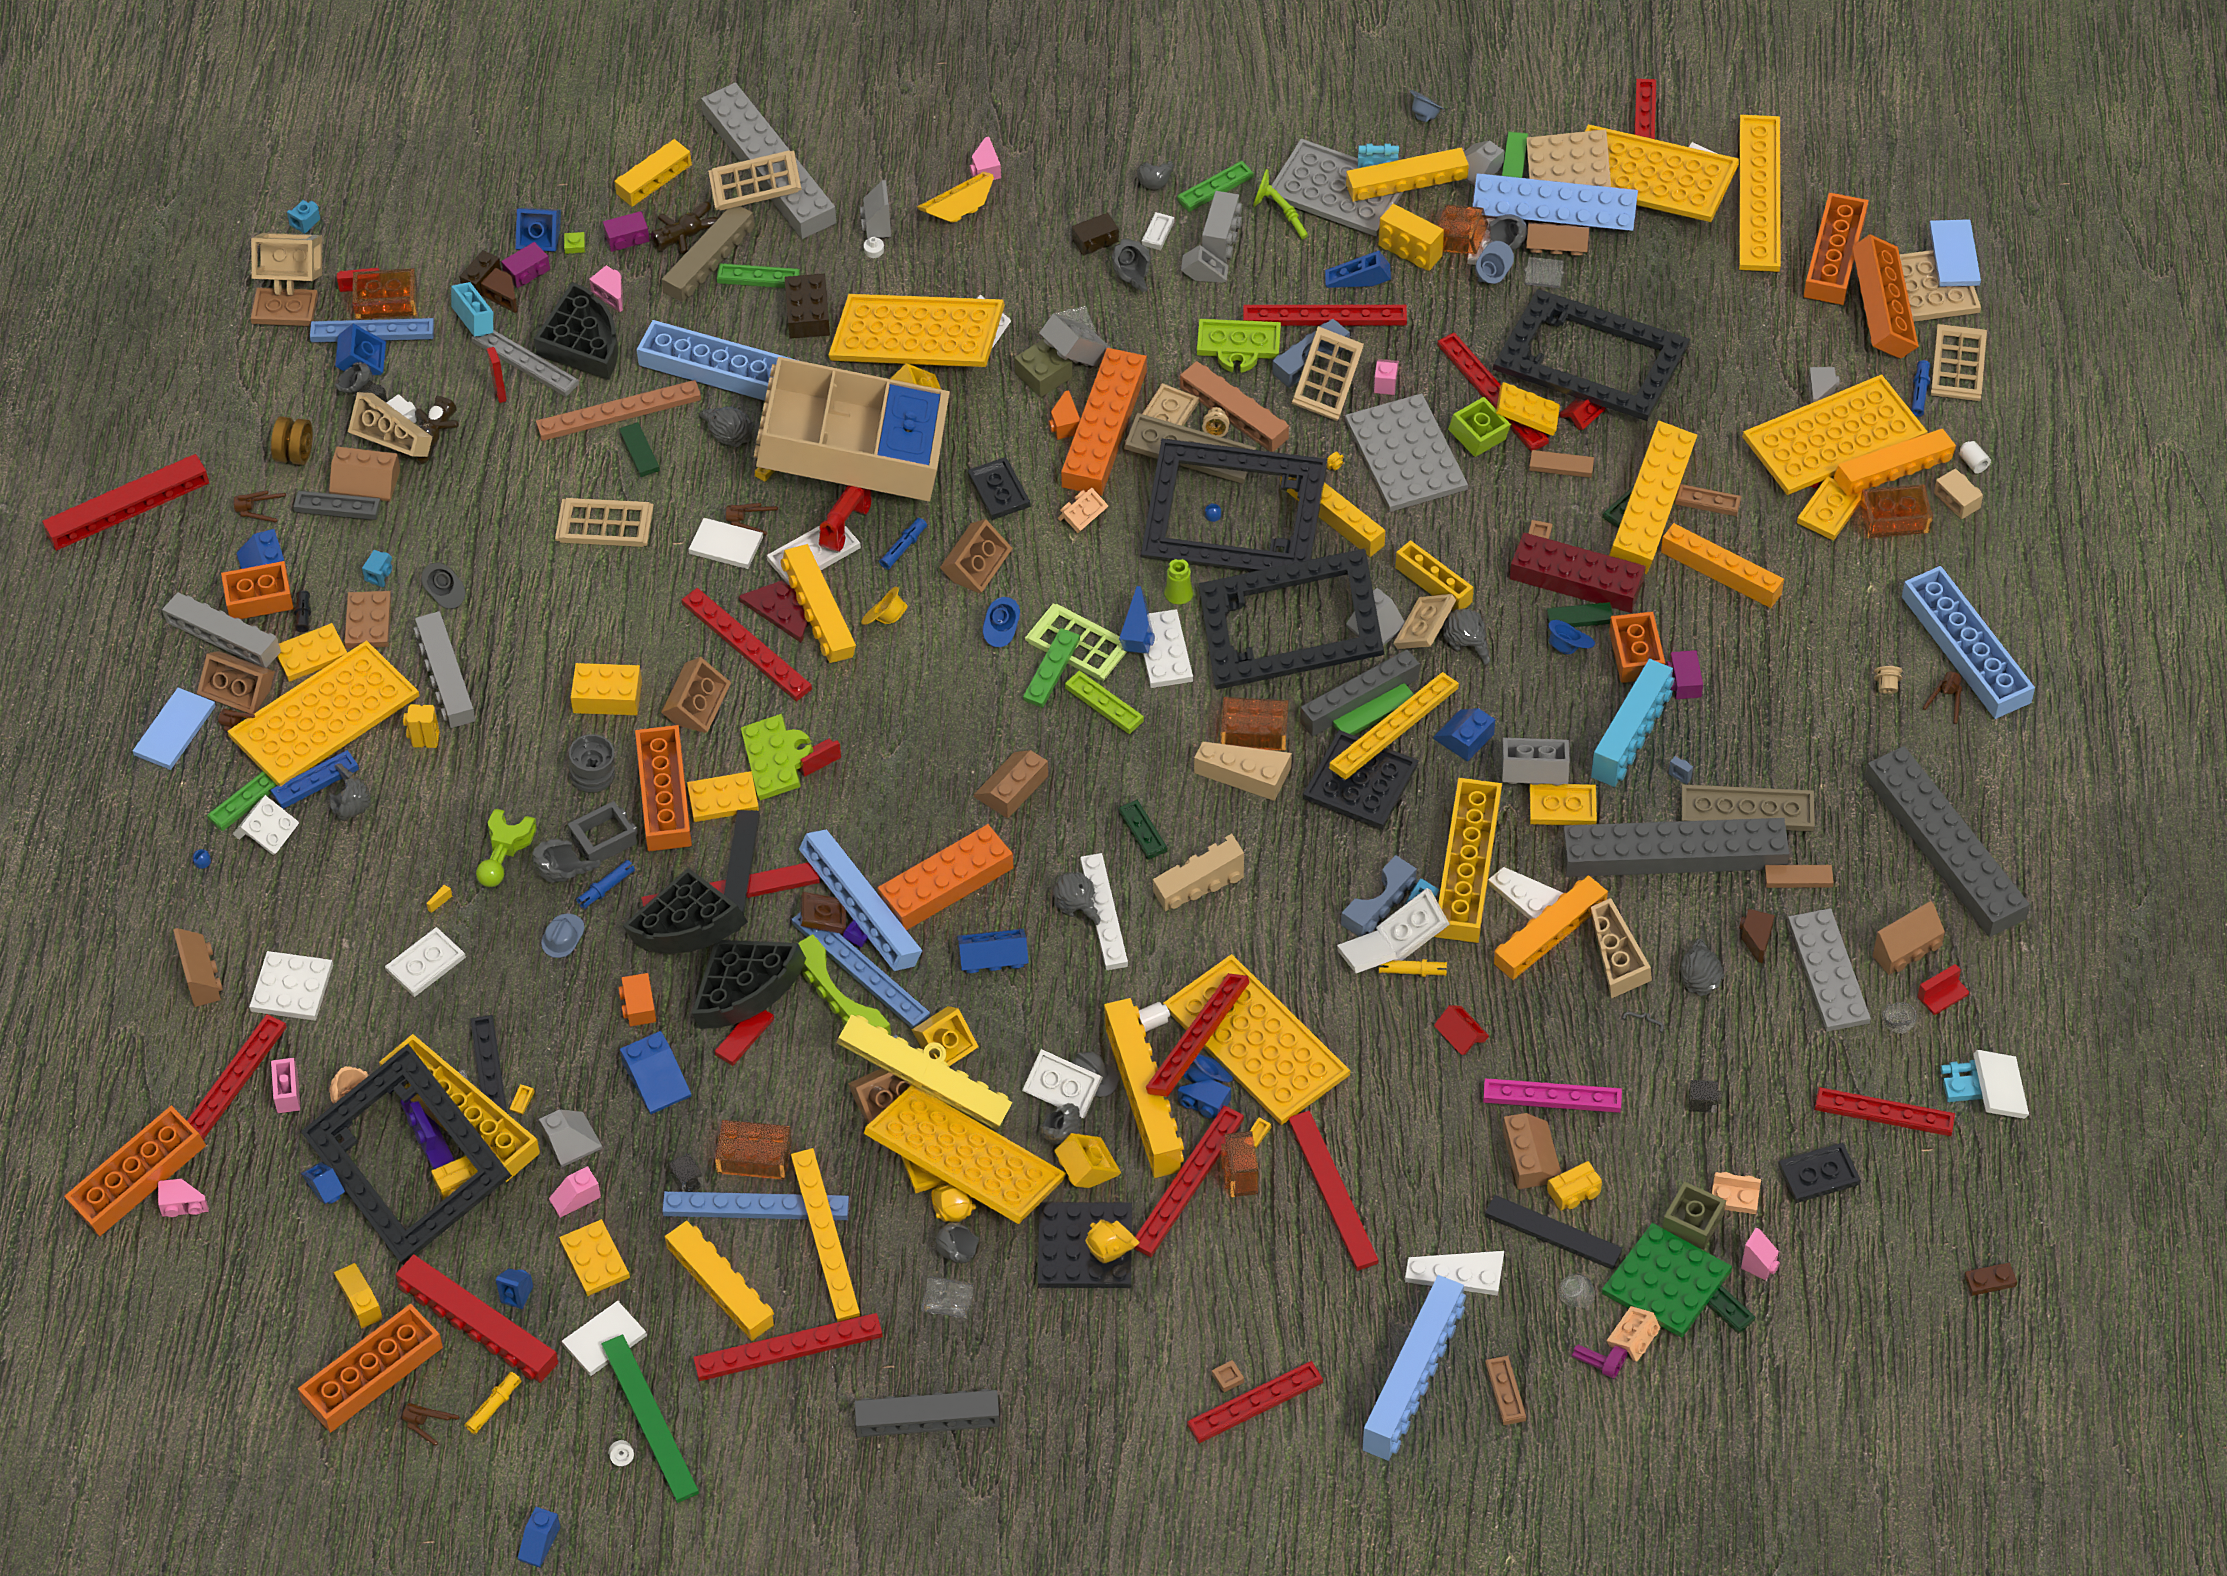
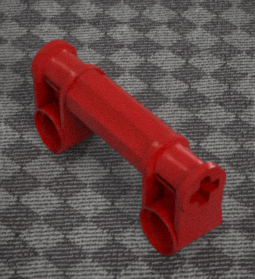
(833, 529)

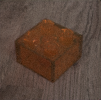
(1462, 228)
(1240, 1164)

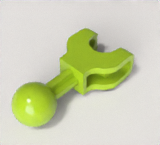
(505, 841)

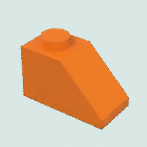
(1064, 417)

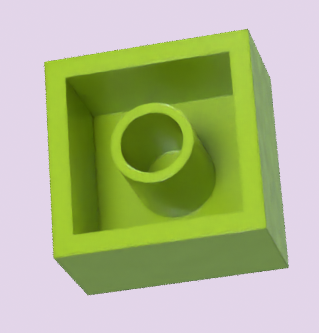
(1479, 427)

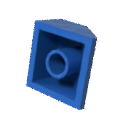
(539, 227)
(360, 346)
(260, 550)
(1466, 732)

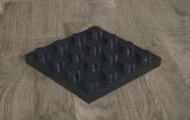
(1369, 792)
(1062, 1247)

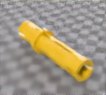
(1414, 967)
(498, 1396)

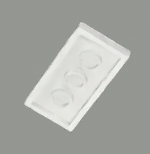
(823, 556)
(1168, 657)

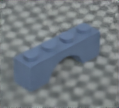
(1291, 363)
(1363, 915)

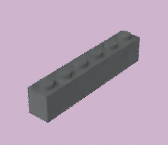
(1322, 711)
(927, 1413)

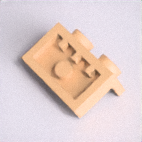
(1084, 510)
(1738, 1191)
(1635, 1332)

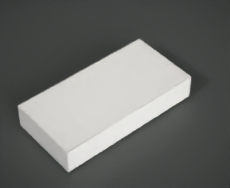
(1158, 231)

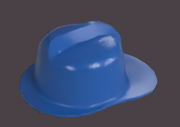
(1001, 621)
(1567, 638)
(1206, 1068)

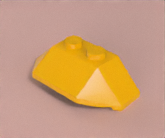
(961, 199)

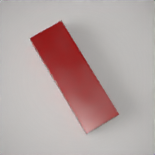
(496, 373)
(743, 1037)

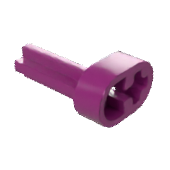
(1609, 1365)

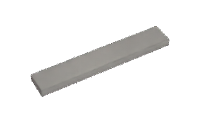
(528, 362)

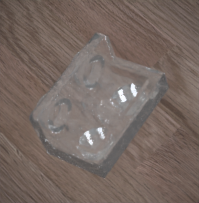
(947, 1297)

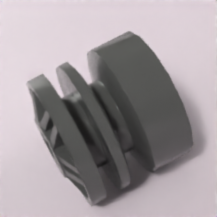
(591, 763)

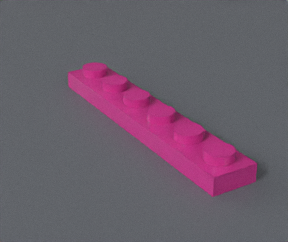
(1552, 1095)

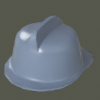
(1424, 107)
(1494, 262)
(562, 935)

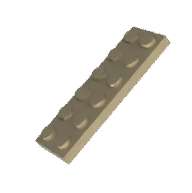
(1147, 435)
(1731, 803)

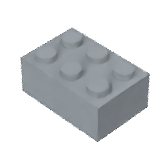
(1222, 225)
(1074, 340)
(1535, 761)

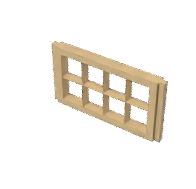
(718, 188)
(1339, 341)
(1956, 392)
(643, 524)

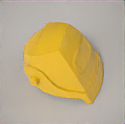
(951, 1203)
(1109, 1240)

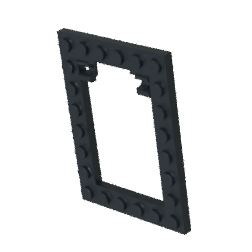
(1518, 361)
(1309, 484)
(1227, 662)
(335, 1122)

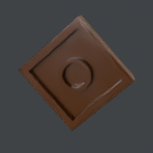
(822, 913)

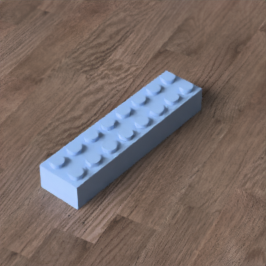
(1556, 201)
(706, 359)
(1968, 642)
(1413, 1368)

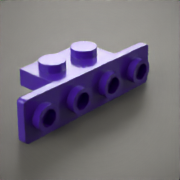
(427, 1134)

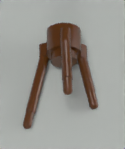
(245, 503)
(736, 513)
(1949, 685)
(231, 718)
(417, 1415)

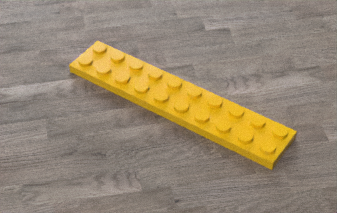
(1759, 193)

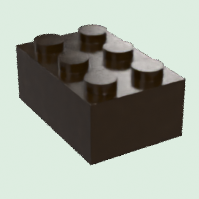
(807, 306)

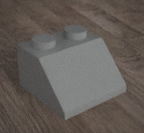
(875, 212)

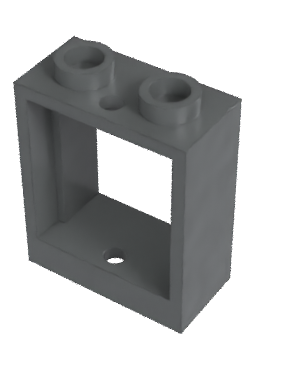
(609, 847)

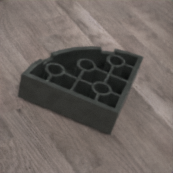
(580, 333)
(685, 917)
(745, 980)

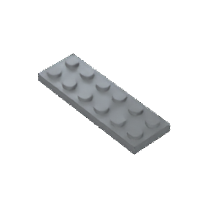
(1828, 970)

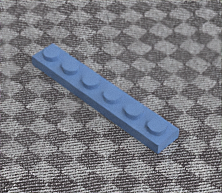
(384, 329)

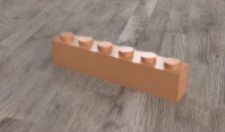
(1240, 409)

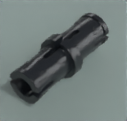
(302, 622)

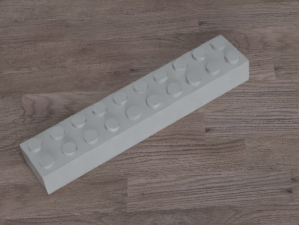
(753, 137)

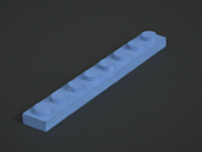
(868, 975)
(746, 1205)

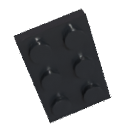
(999, 488)
(1819, 1172)

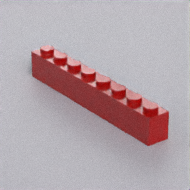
(125, 502)
(476, 1319)

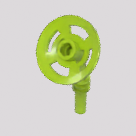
(1289, 211)

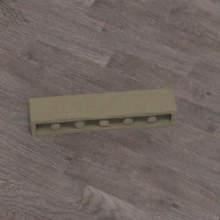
(708, 253)

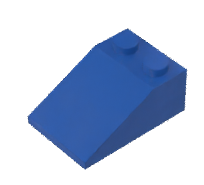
(655, 1072)

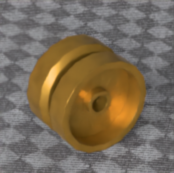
(291, 440)

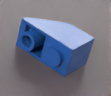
(1205, 1097)

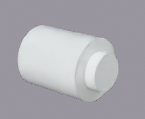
(1974, 456)
(1154, 1016)

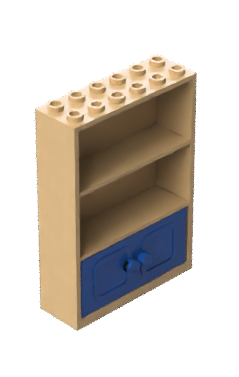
(851, 428)

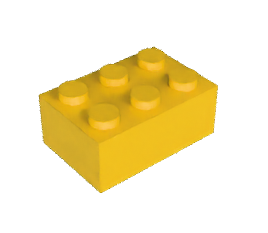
(1411, 237)
(606, 689)

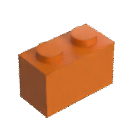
(638, 999)

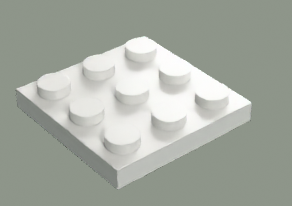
(291, 985)

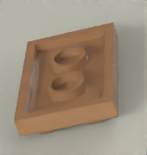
(284, 308)
(368, 618)

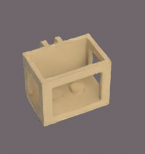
(287, 258)

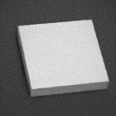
(1366, 951)

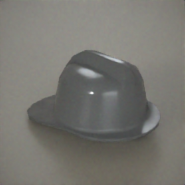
(443, 585)
(1095, 1064)

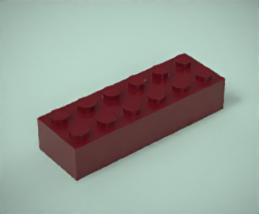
(1577, 572)

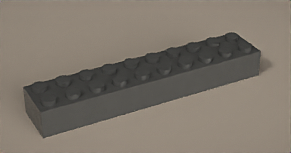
(1947, 841)
(1674, 847)

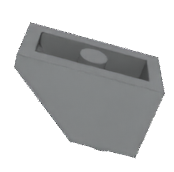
(1204, 266)
(1822, 382)

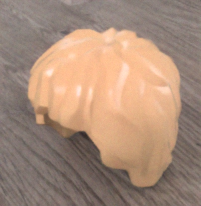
(345, 1081)

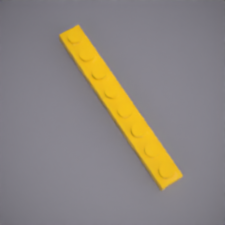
(1393, 725)
(825, 1235)

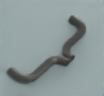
(1642, 1016)

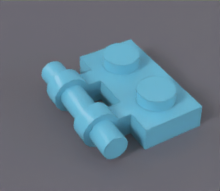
(1373, 155)
(1962, 1087)

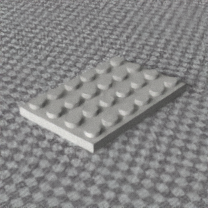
(1317, 184)
(1406, 452)

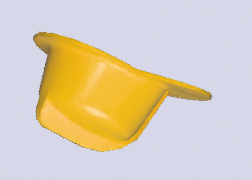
(886, 610)

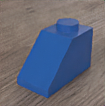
(323, 1183)
(514, 1287)
(538, 1536)

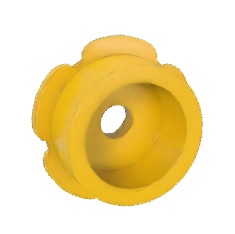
(1335, 461)

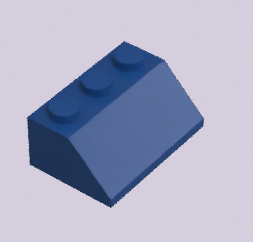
(993, 950)

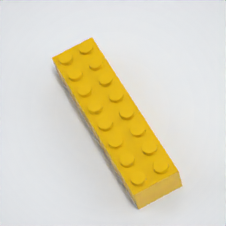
(1653, 494)
(1469, 858)
(1136, 1071)
(500, 1131)

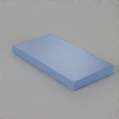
(1954, 253)
(174, 728)

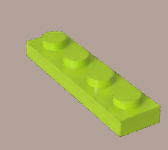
(1104, 702)

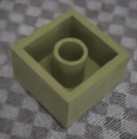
(1042, 368)
(1694, 1215)

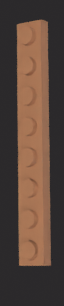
(618, 410)

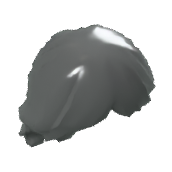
(1153, 176)
(1508, 229)
(354, 378)
(956, 1242)

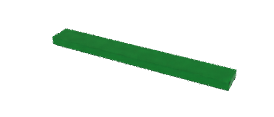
(650, 1418)

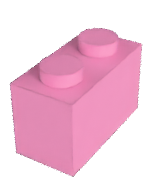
(285, 1085)

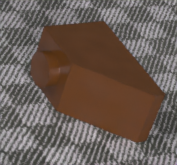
(499, 289)
(1756, 932)

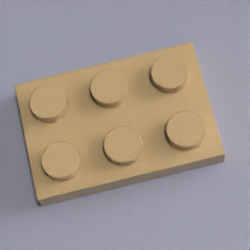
(1424, 621)

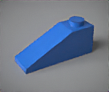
(1360, 272)
(1137, 630)

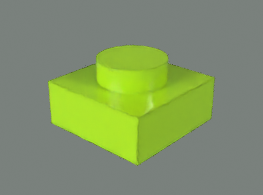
(574, 242)

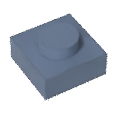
(1680, 770)

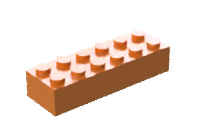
(1833, 251)
(1885, 296)
(663, 788)
(946, 877)
(135, 1170)
(370, 1368)

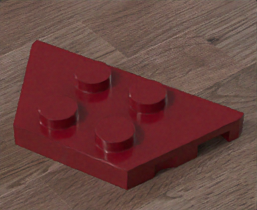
(778, 606)

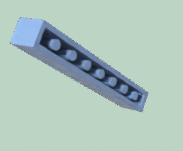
(860, 900)

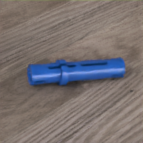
(1921, 382)
(908, 537)
(598, 890)

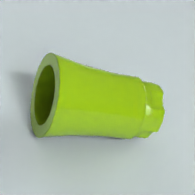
(1178, 584)

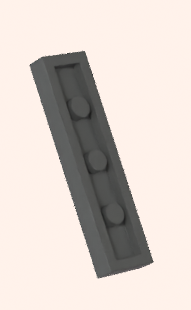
(337, 505)

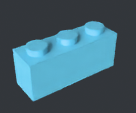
(472, 309)

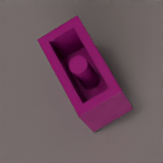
(626, 231)
(526, 264)
(1686, 674)

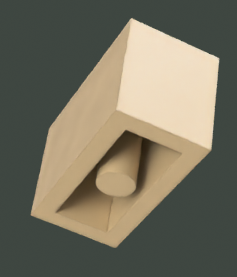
(1958, 493)

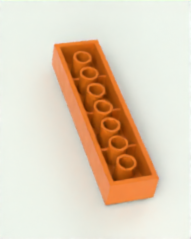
(1104, 421)

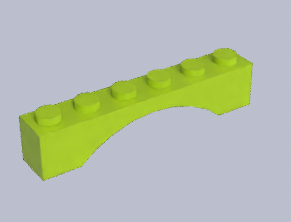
(816, 973)

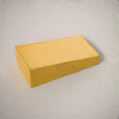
(763, 473)
(439, 898)
(522, 1099)
(1260, 1130)

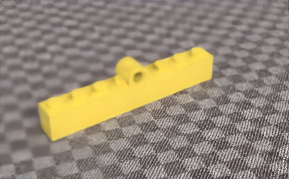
(924, 1072)

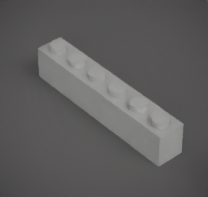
(221, 630)
(444, 670)

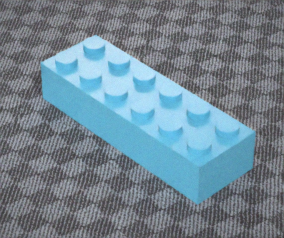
(1632, 723)

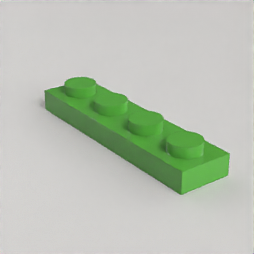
(1051, 667)

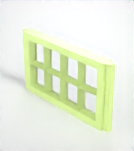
(1111, 660)

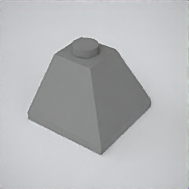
(1483, 159)
(1388, 616)
(569, 1136)

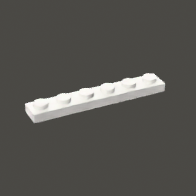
(1108, 929)

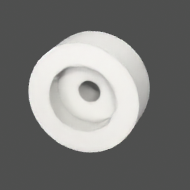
(873, 247)
(621, 1453)

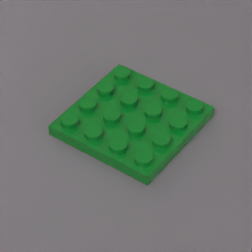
(1667, 1279)

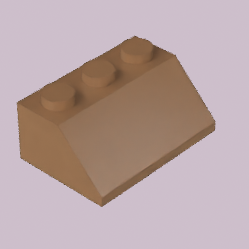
(1557, 238)
(364, 473)
(976, 556)
(234, 682)
(696, 696)
(1013, 782)
(1908, 939)
(198, 967)
(876, 1092)
(1530, 1150)

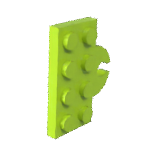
(1238, 341)
(774, 755)

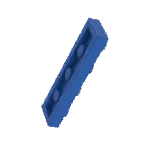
(313, 780)

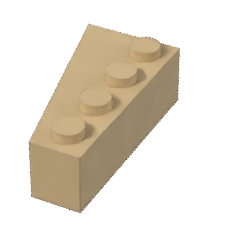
(386, 426)
(1244, 767)
(1200, 874)
(1620, 953)

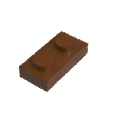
(1990, 1279)

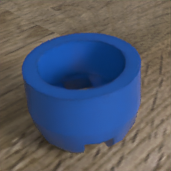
(1213, 512)
(203, 858)

